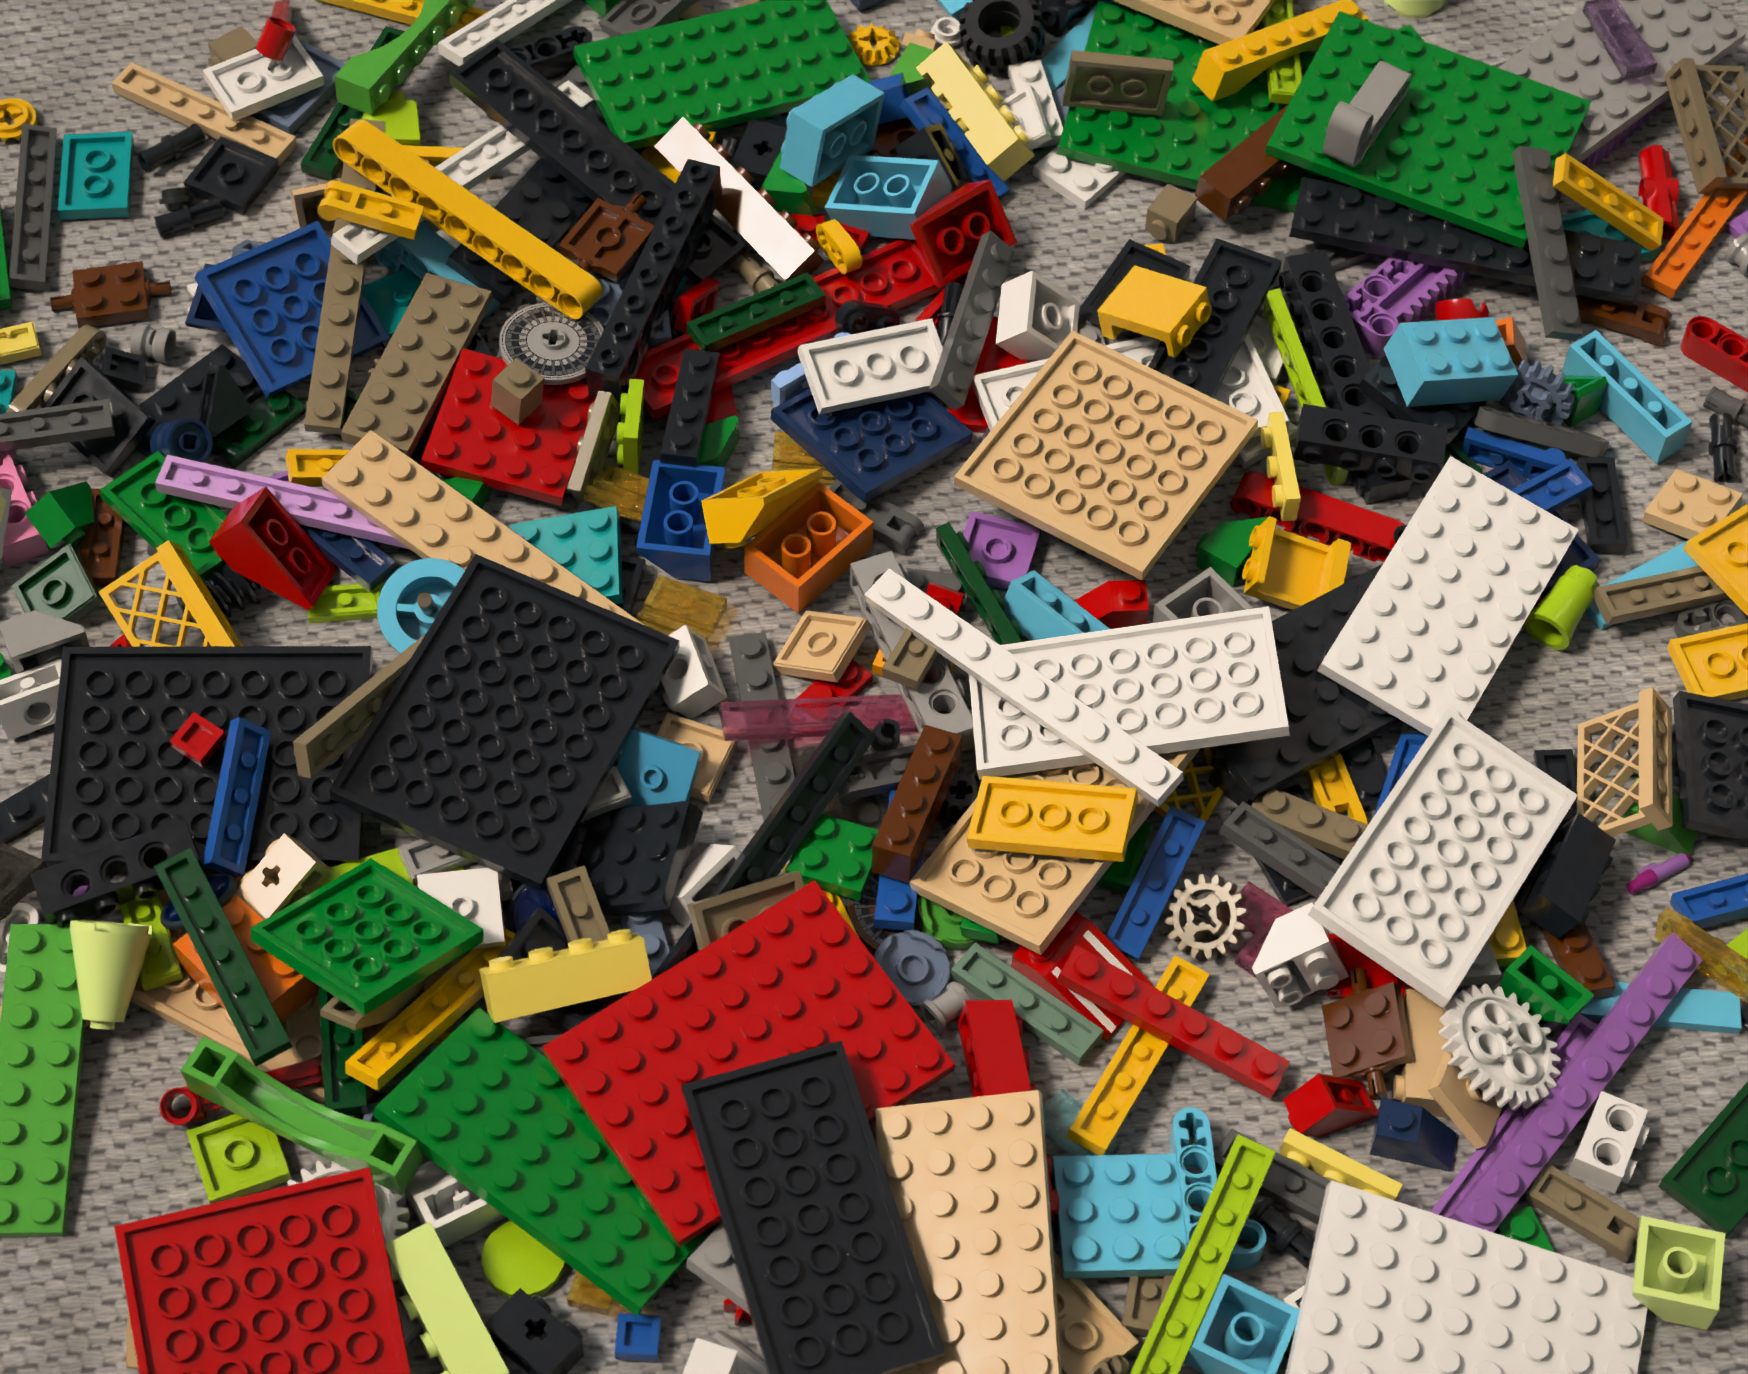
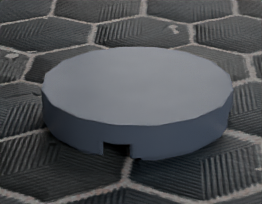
(915, 965)

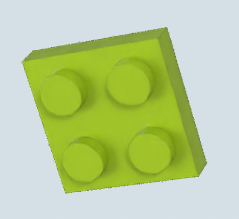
(631, 426)
(237, 1158)

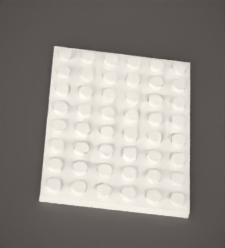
(1444, 1297)

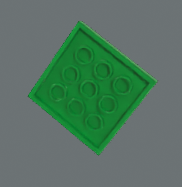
(367, 936)

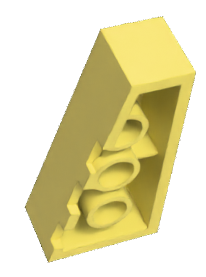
(978, 110)

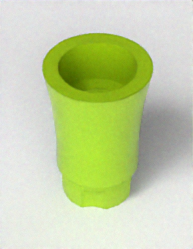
(1562, 608)

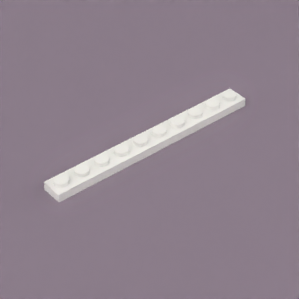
(466, 168)
(1025, 688)

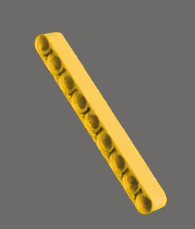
(468, 219)

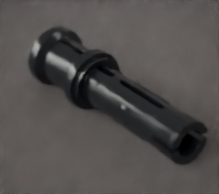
(1284, 1232)

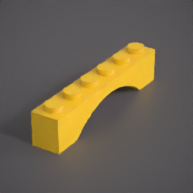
(1235, 63)

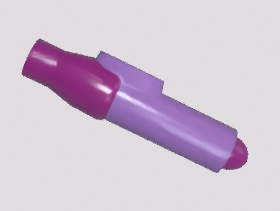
(1654, 873)

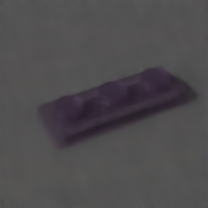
(1620, 38)

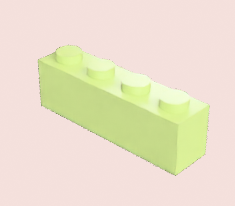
(441, 1305)

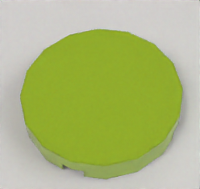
(518, 1261)

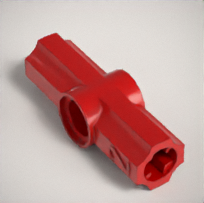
(1658, 187)

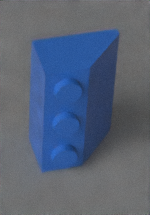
(673, 519)

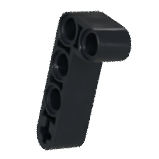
(553, 53)

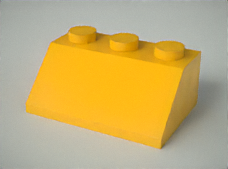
(754, 504)

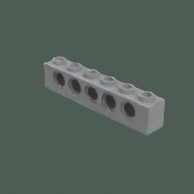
(929, 699)

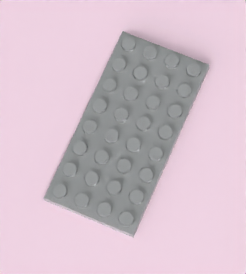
(1578, 63)

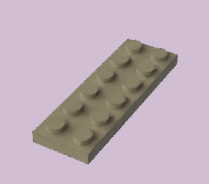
(418, 363)

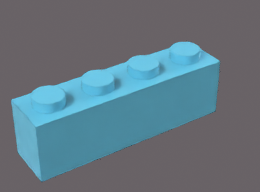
(1630, 397)
(1045, 610)

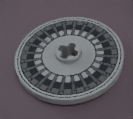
(529, 337)

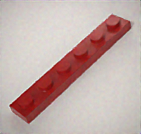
(1173, 1021)

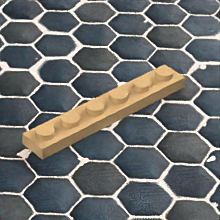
(193, 107)

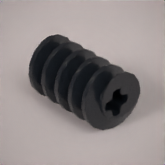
(228, 590)

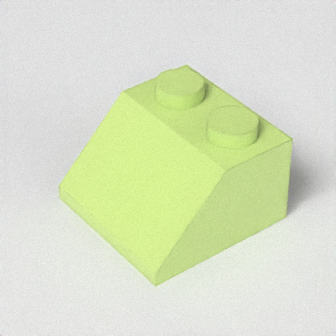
(1678, 1271)

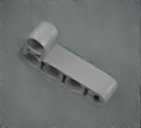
(1358, 124)

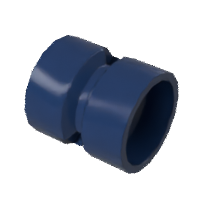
(182, 439)

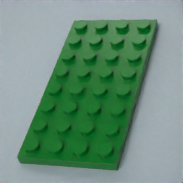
(717, 68)
(524, 1145)

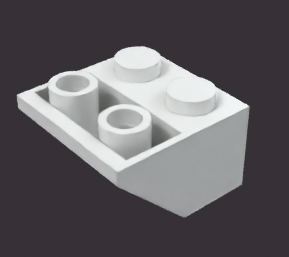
(1297, 959)
(448, 1205)

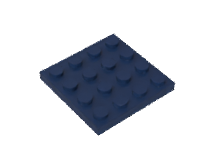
(876, 442)

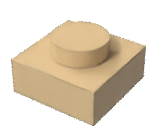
(921, 38)

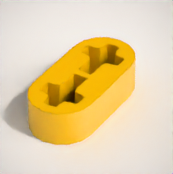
(839, 246)

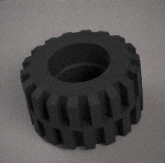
(998, 53)

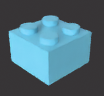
(1241, 1331)

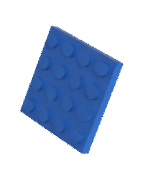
(274, 306)

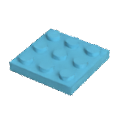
(1119, 1215)

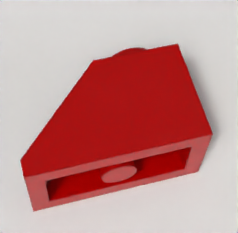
(1118, 603)
(1329, 1105)

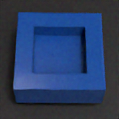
(638, 1337)

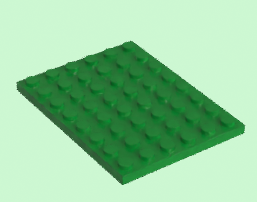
(1192, 127)
(1447, 138)

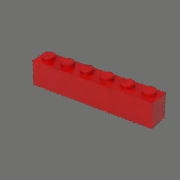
(996, 1058)

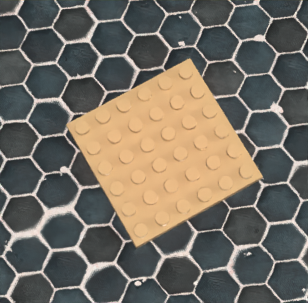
(1106, 454)

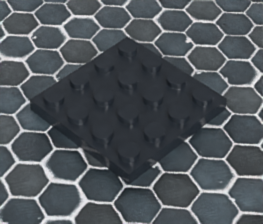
(1712, 764)

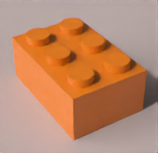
(808, 547)
(282, 984)

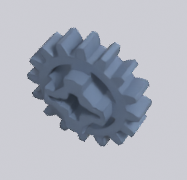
(1538, 392)

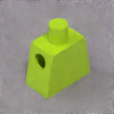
(400, 119)

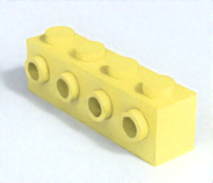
(565, 976)

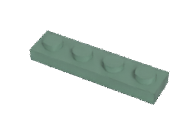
(1038, 1009)

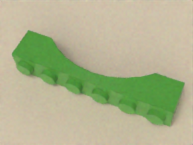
(374, 75)
(348, 1141)

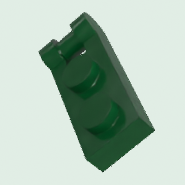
(257, 427)

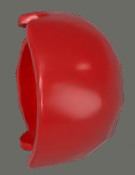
(1459, 309)

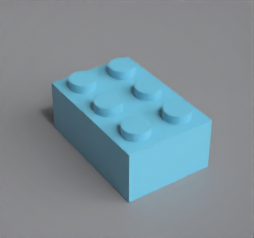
(830, 129)
(886, 193)
(1450, 361)

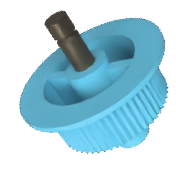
(414, 599)

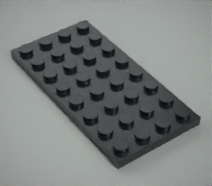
(1320, 712)
(811, 1217)

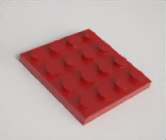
(488, 447)

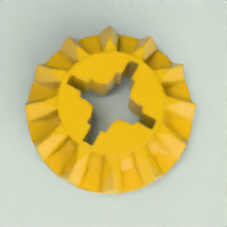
(886, 47)
(19, 112)

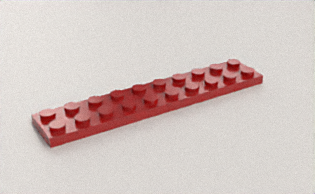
(888, 276)

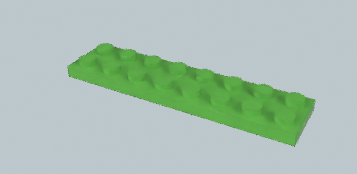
(38, 1080)

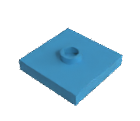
(657, 769)

